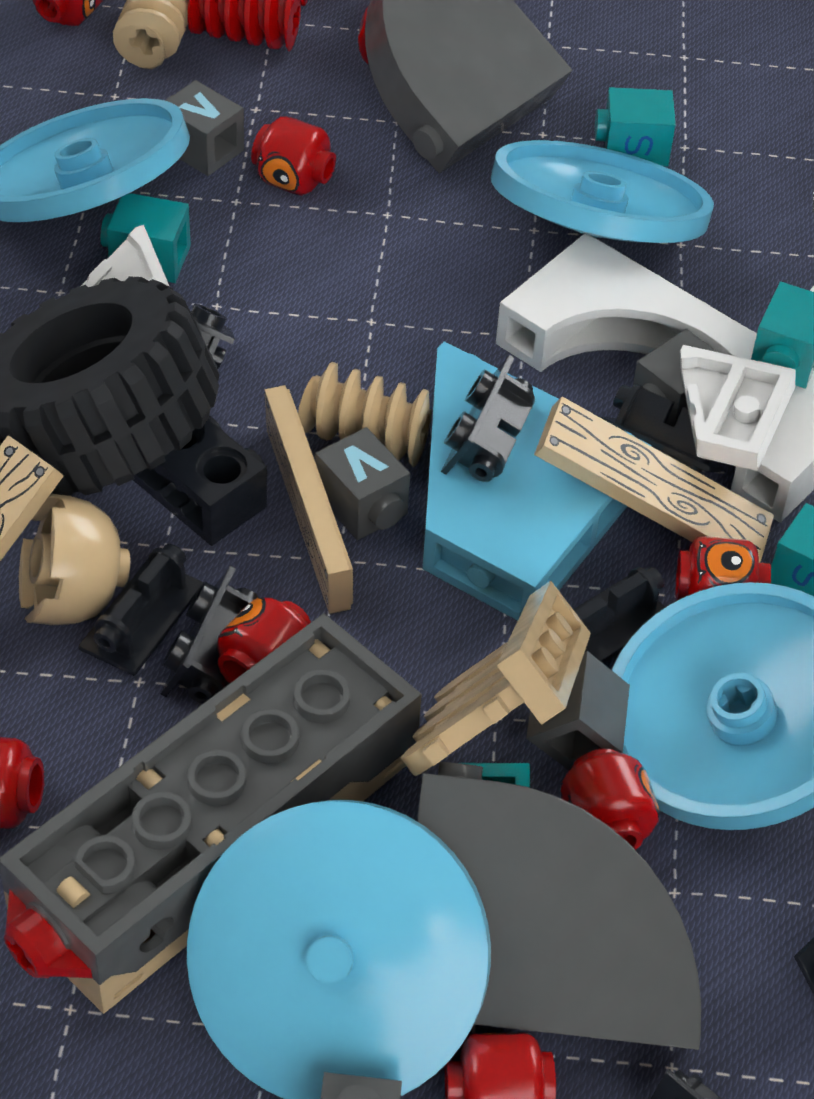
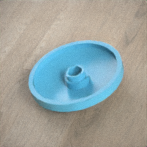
(88, 158)
(601, 192)
(725, 705)
(338, 949)

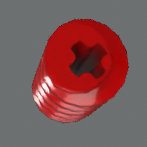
(257, 19)

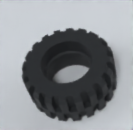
(105, 381)

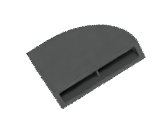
(458, 70)
(572, 915)

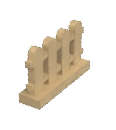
(530, 668)

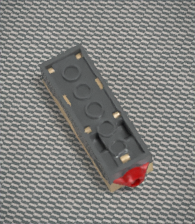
(118, 871)

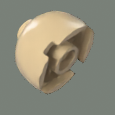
(70, 562)

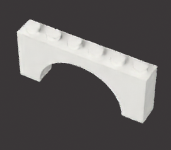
(607, 301)

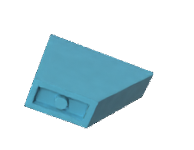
(520, 527)

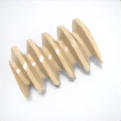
(150, 30)
(348, 408)

